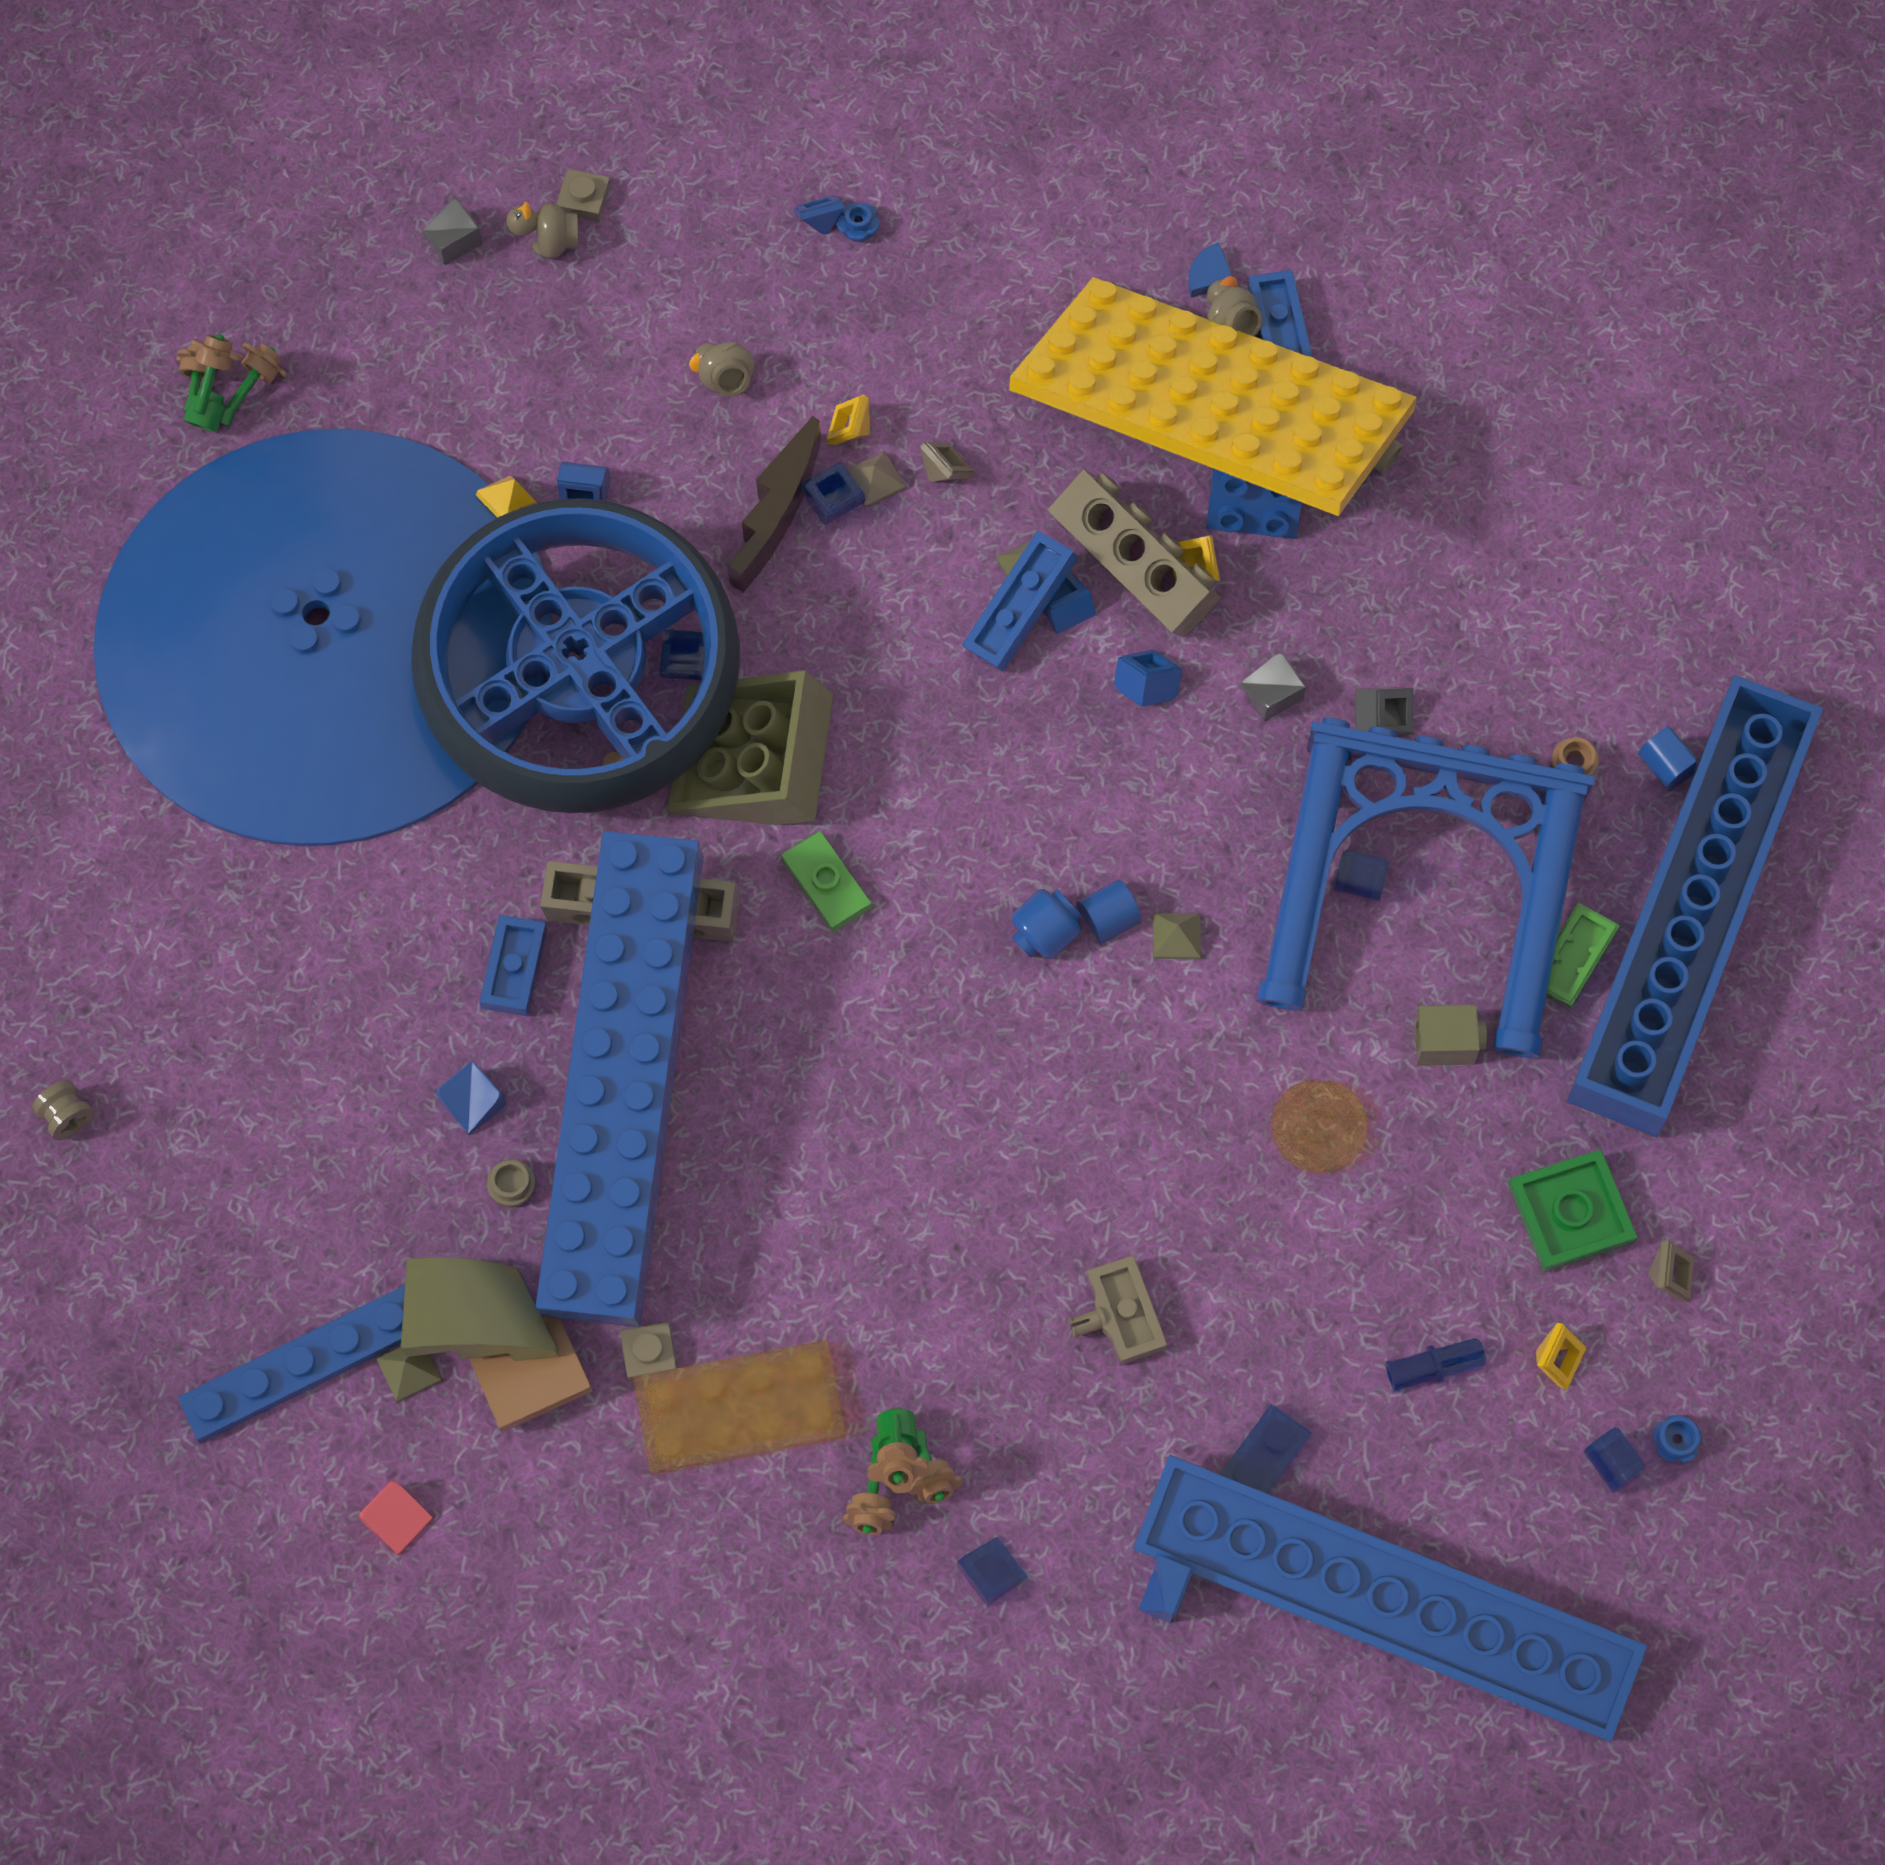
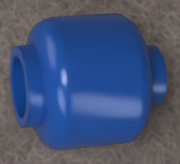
(1046, 924)

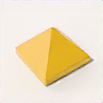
(858, 425)
(504, 496)
(1200, 551)
(1559, 1339)

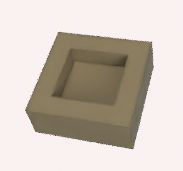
(584, 194)
(648, 1349)

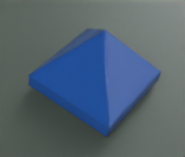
(820, 213)

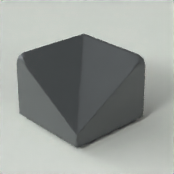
(452, 232)
(1274, 687)
(1385, 708)

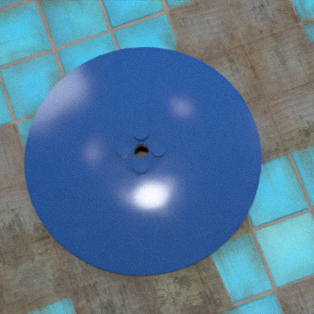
(248, 705)

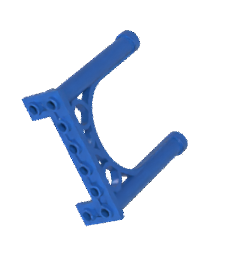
(1541, 887)

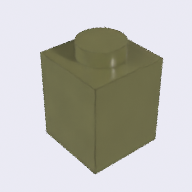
(1448, 1035)

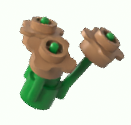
(215, 353)
(897, 1466)

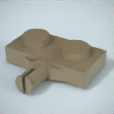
(1122, 1311)

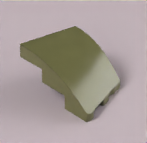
(471, 1310)

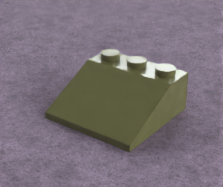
(764, 756)

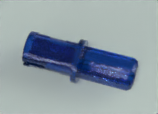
(1435, 1364)

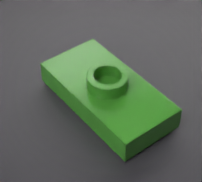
(826, 881)
(1578, 953)

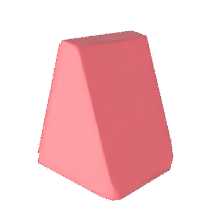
(395, 1517)

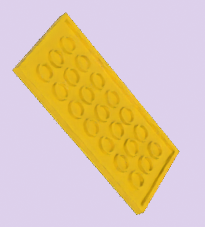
(1214, 395)

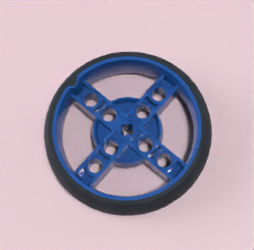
(503, 555)

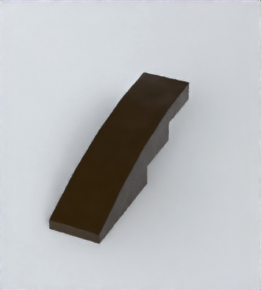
(780, 496)

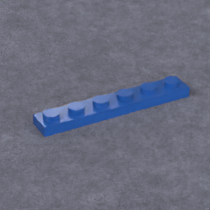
(295, 1367)

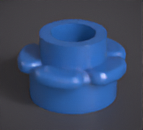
(858, 230)
(1680, 1426)

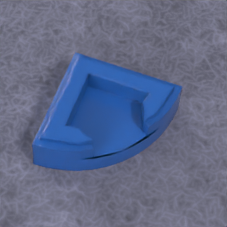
(1206, 269)

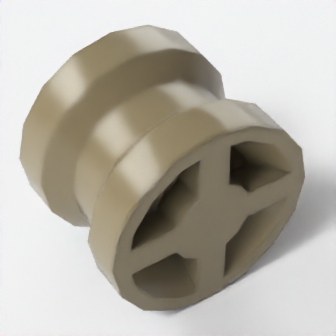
(62, 1109)

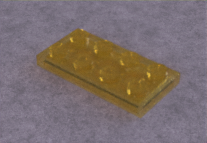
(739, 1407)

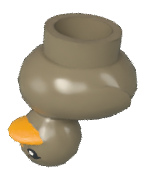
(553, 227)
(724, 367)

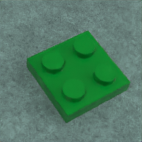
(1572, 1210)

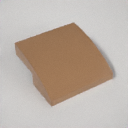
(533, 1386)

